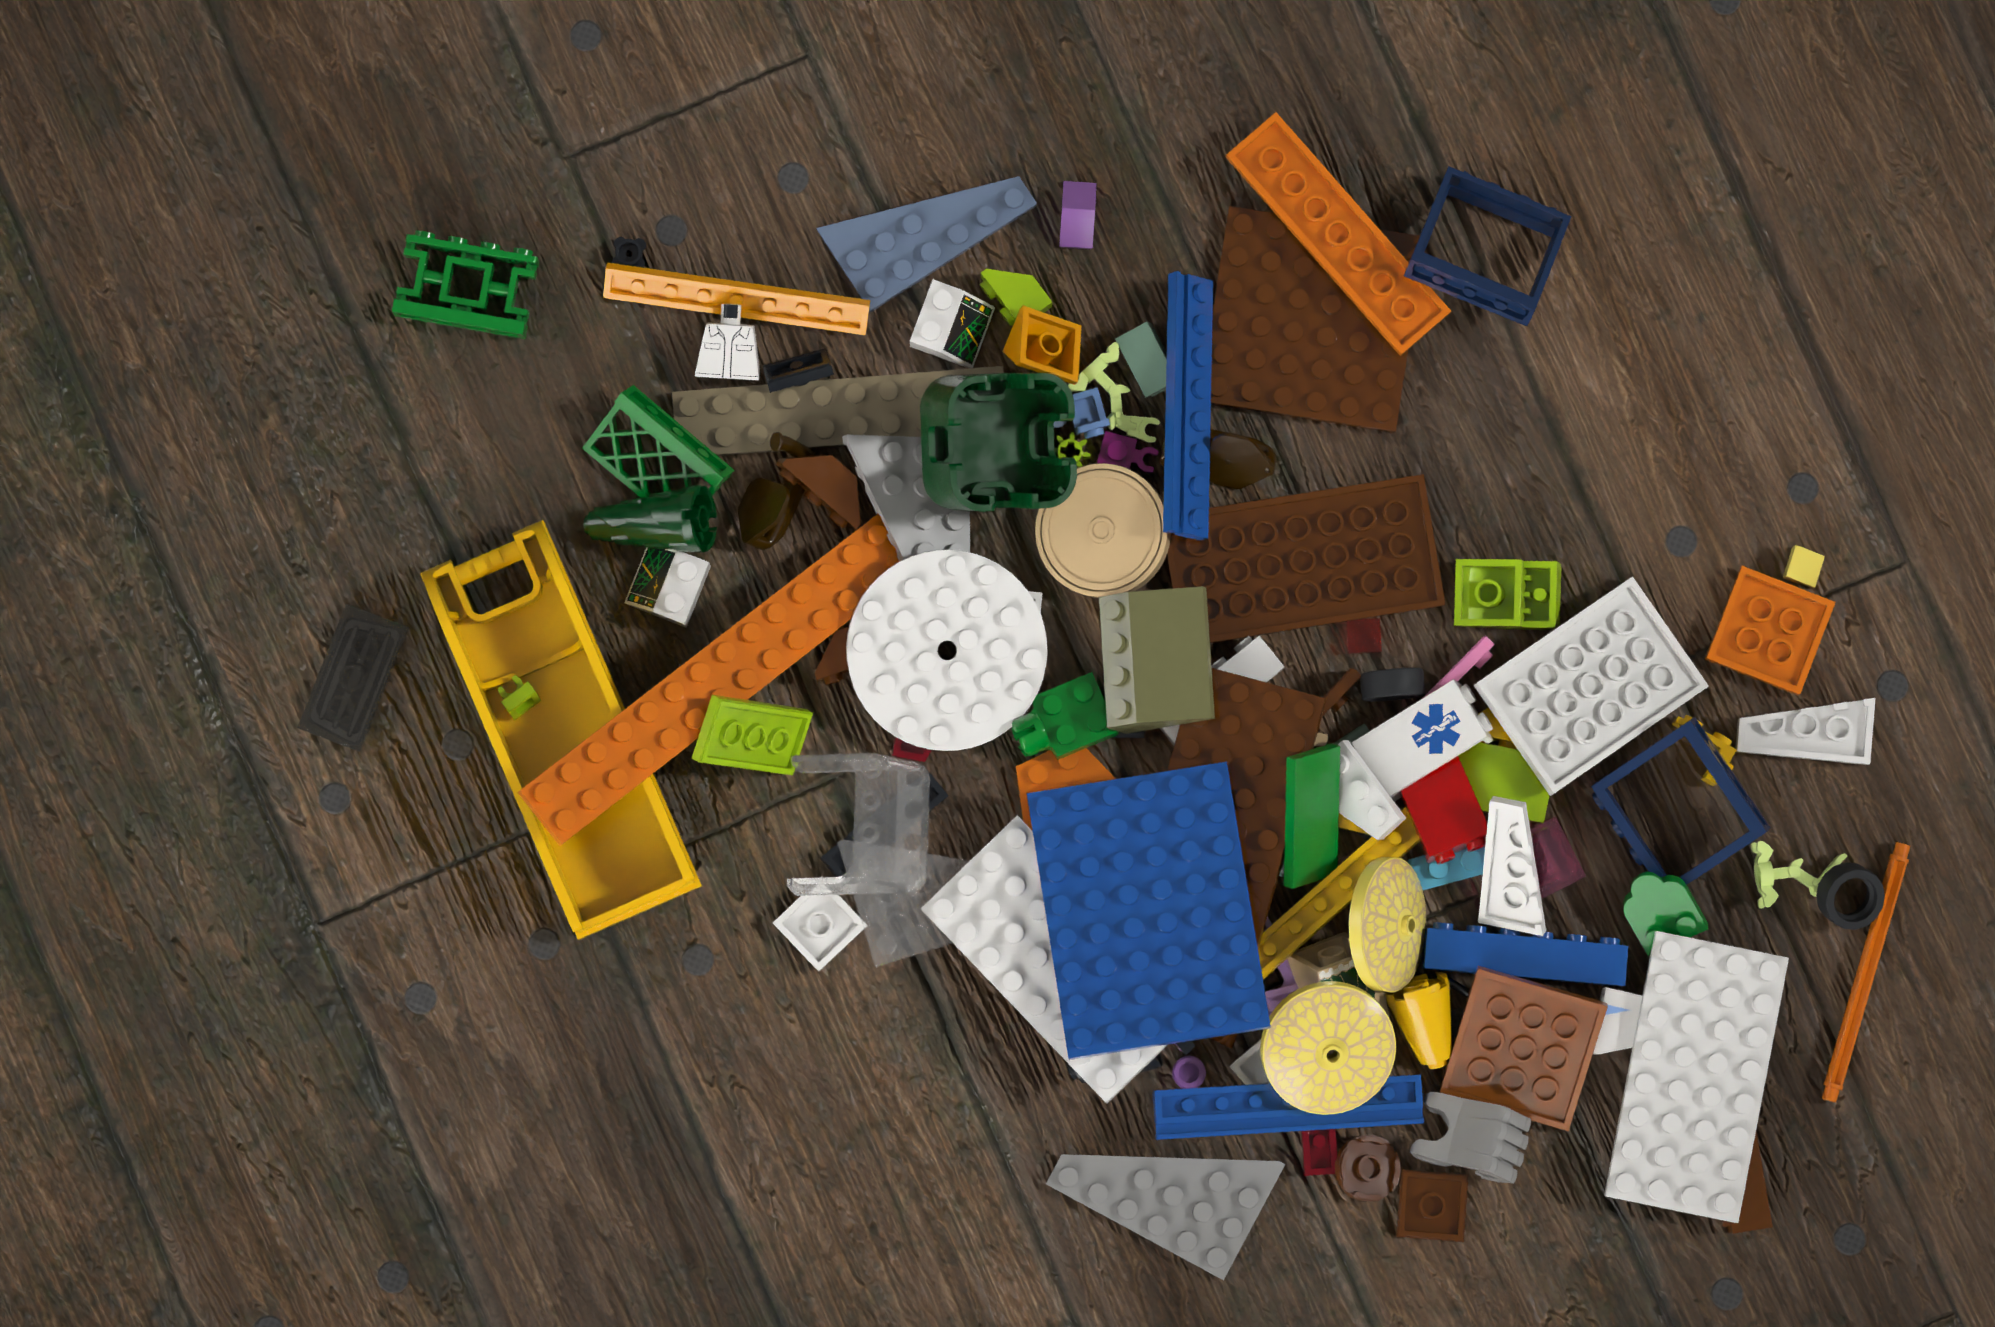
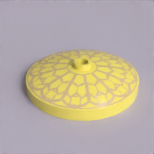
(1387, 924)
(1321, 1020)

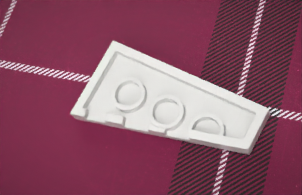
(1815, 733)
(1510, 876)

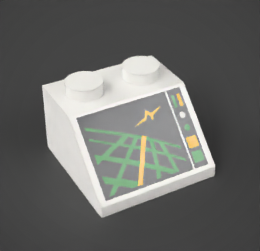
(951, 324)
(668, 584)

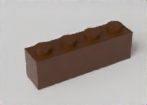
(1755, 1206)

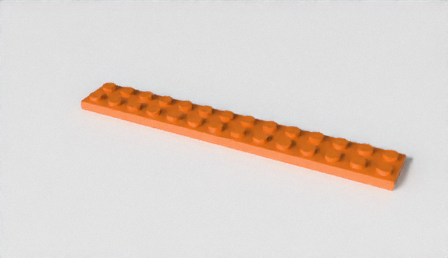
(731, 666)

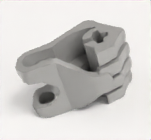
(1478, 1137)

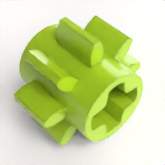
(1077, 448)

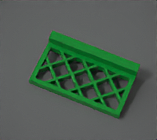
(667, 434)

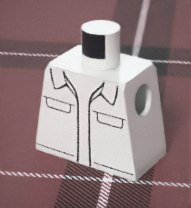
(729, 348)

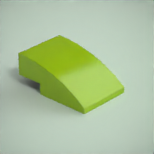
(1507, 594)
(1504, 774)

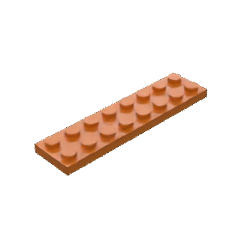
(1337, 233)

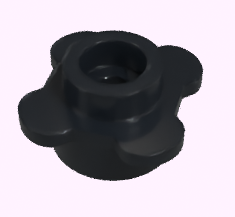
(635, 246)

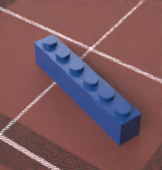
(1525, 956)

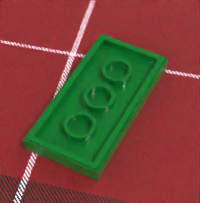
(1311, 815)

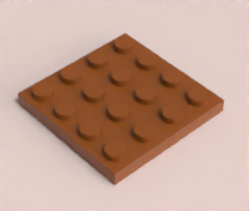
(1523, 1047)

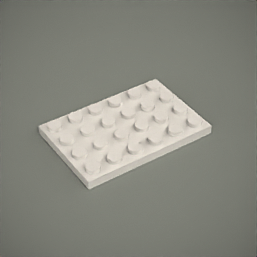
(1591, 686)

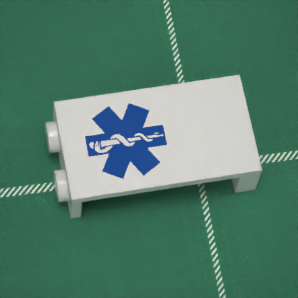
(1423, 737)

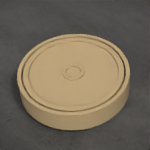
(1104, 533)

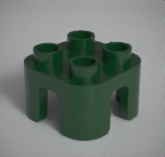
(993, 441)

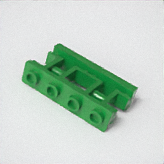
(461, 309)

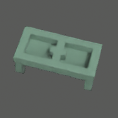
(1145, 358)

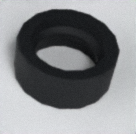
(1392, 684)
(1866, 912)

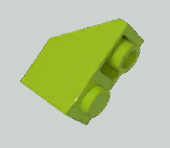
(1013, 292)

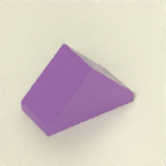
(1078, 215)

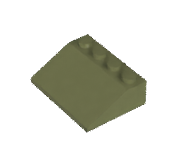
(1156, 658)

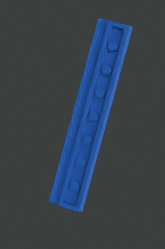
(1188, 406)
(1262, 1110)

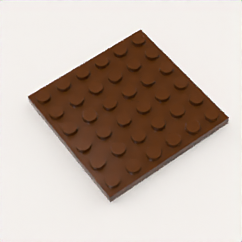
(1293, 337)

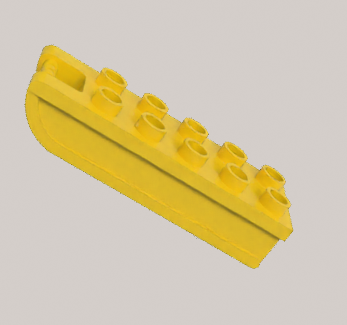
(631, 851)

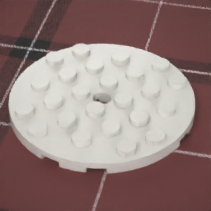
(897, 641)

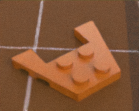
(1049, 773)

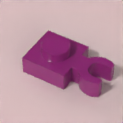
(1121, 451)

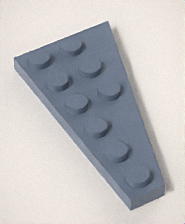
(907, 243)

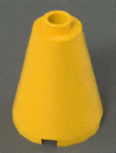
(1425, 1017)

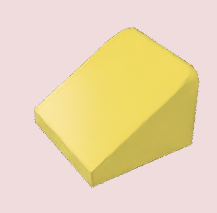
(1803, 566)

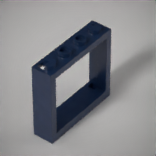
(1469, 285)
(1721, 773)

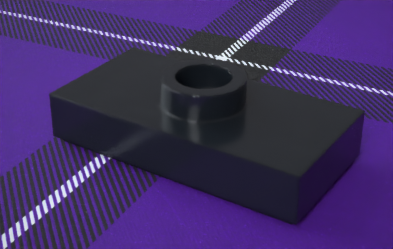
(798, 370)

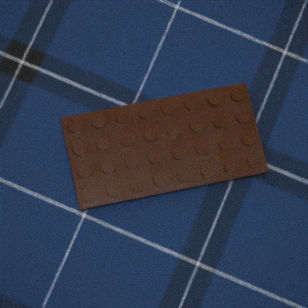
(1313, 559)
(1254, 734)

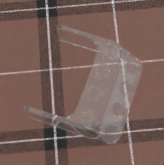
(888, 825)

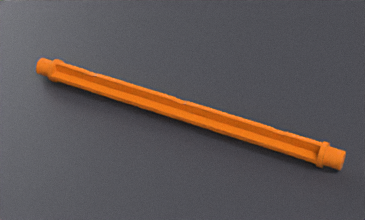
(1865, 975)

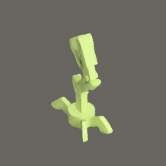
(1132, 425)
(1765, 874)

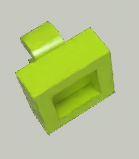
(520, 700)

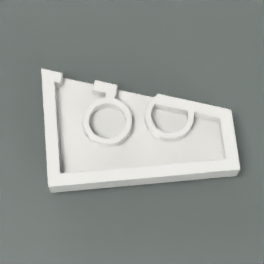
(1363, 797)

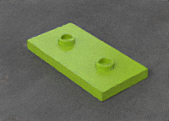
(751, 735)

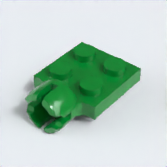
(1064, 719)

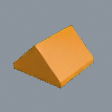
(1045, 344)

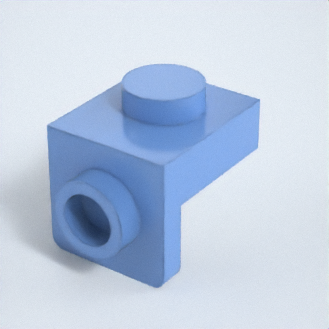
(1089, 414)

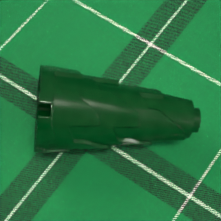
(662, 521)

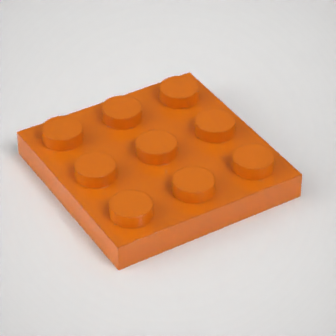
(1770, 630)

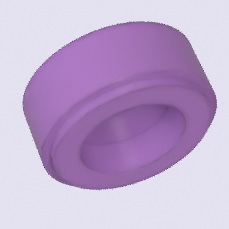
(1188, 1072)

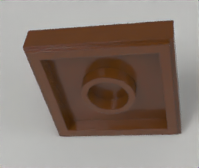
(1432, 1205)

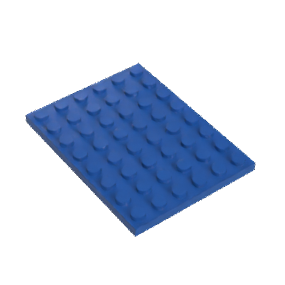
(1148, 911)

